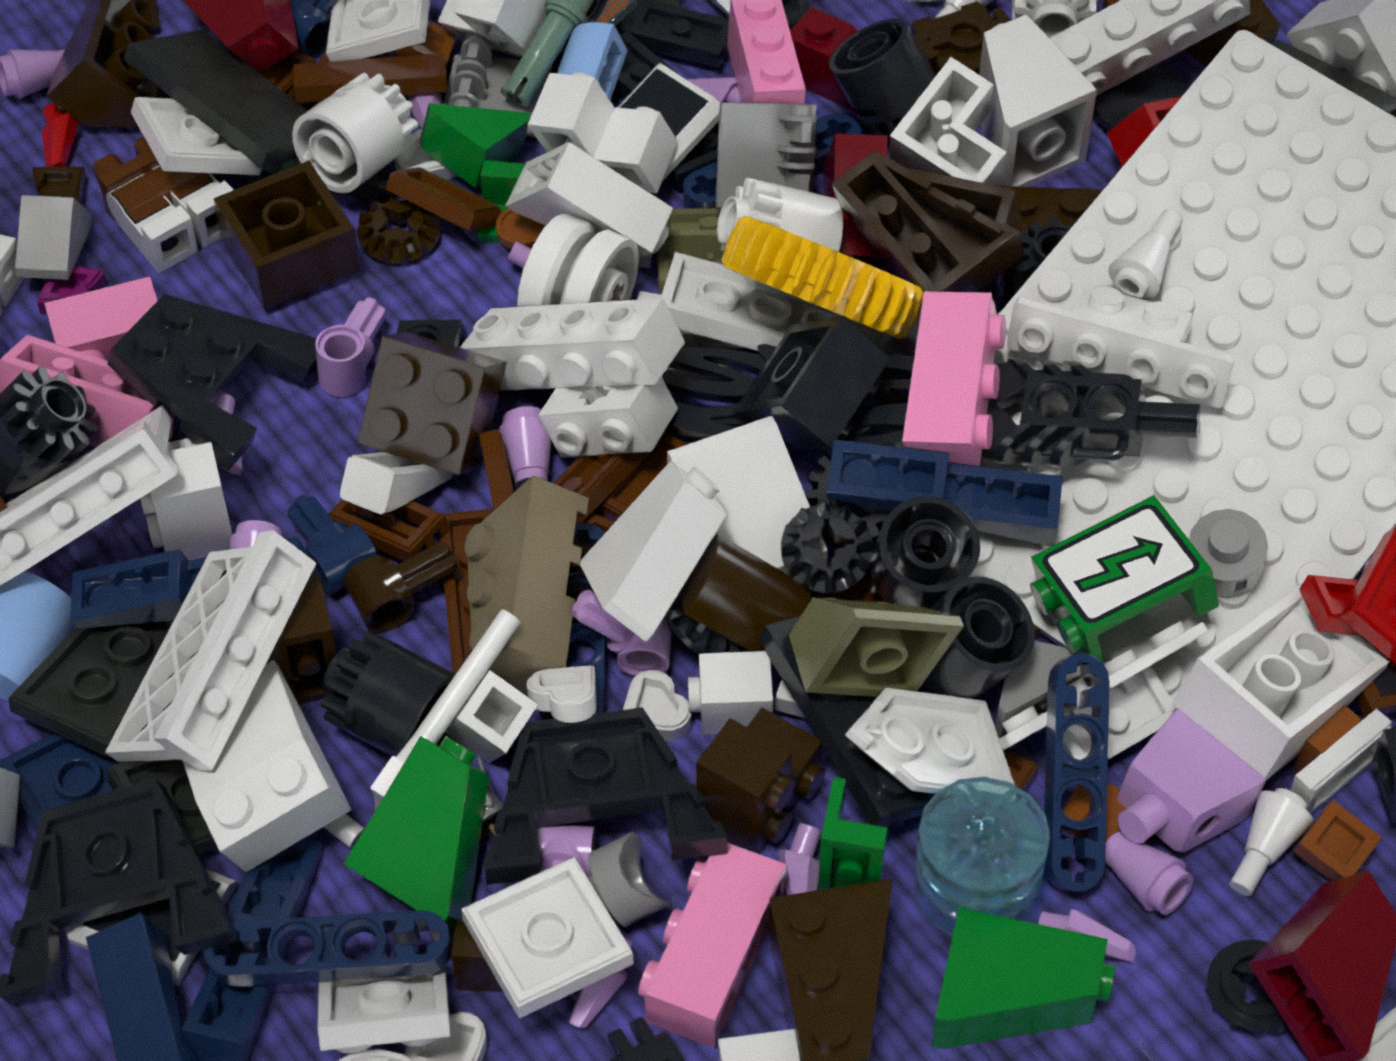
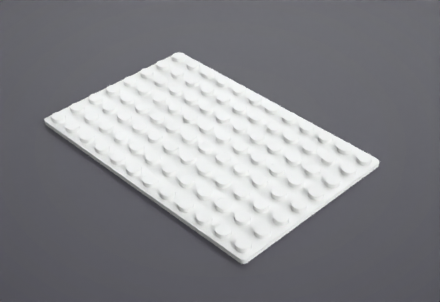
(1292, 277)

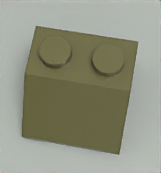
(869, 645)

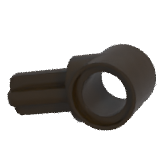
(386, 590)

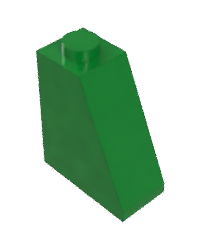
(427, 831)
(1017, 980)

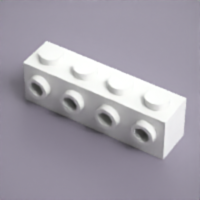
(1141, 34)
(579, 343)

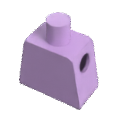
(1186, 787)

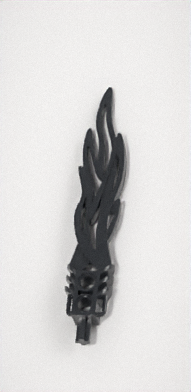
(1034, 442)

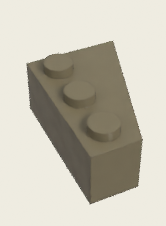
(522, 566)

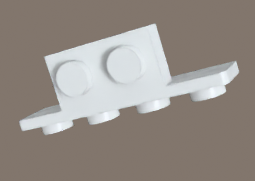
(1123, 337)
(1136, 699)

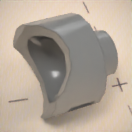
(1233, 548)
(620, 880)

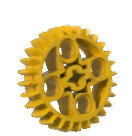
(822, 277)

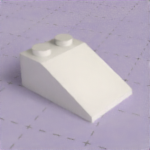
(1276, 683)
(268, 779)

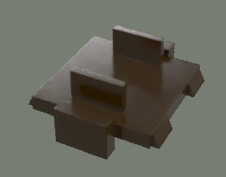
(956, 35)

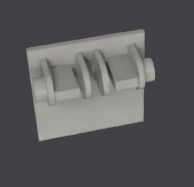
(479, 78)
(766, 145)

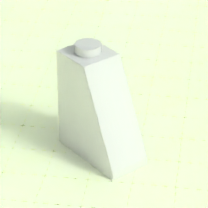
(585, 188)
(654, 548)

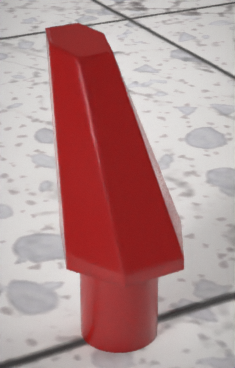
(57, 136)

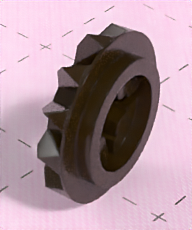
(397, 244)

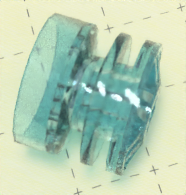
(980, 852)

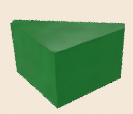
(469, 135)

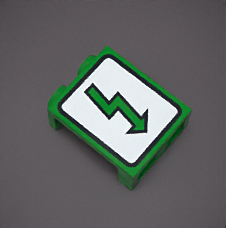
(1119, 573)

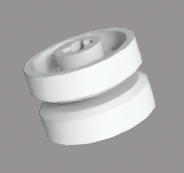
(578, 265)

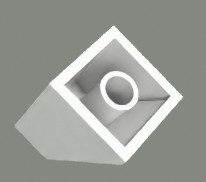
(1038, 103)
(754, 483)

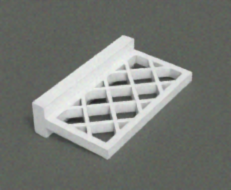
(85, 493)
(232, 647)

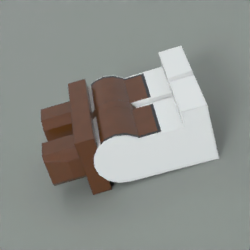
(159, 204)

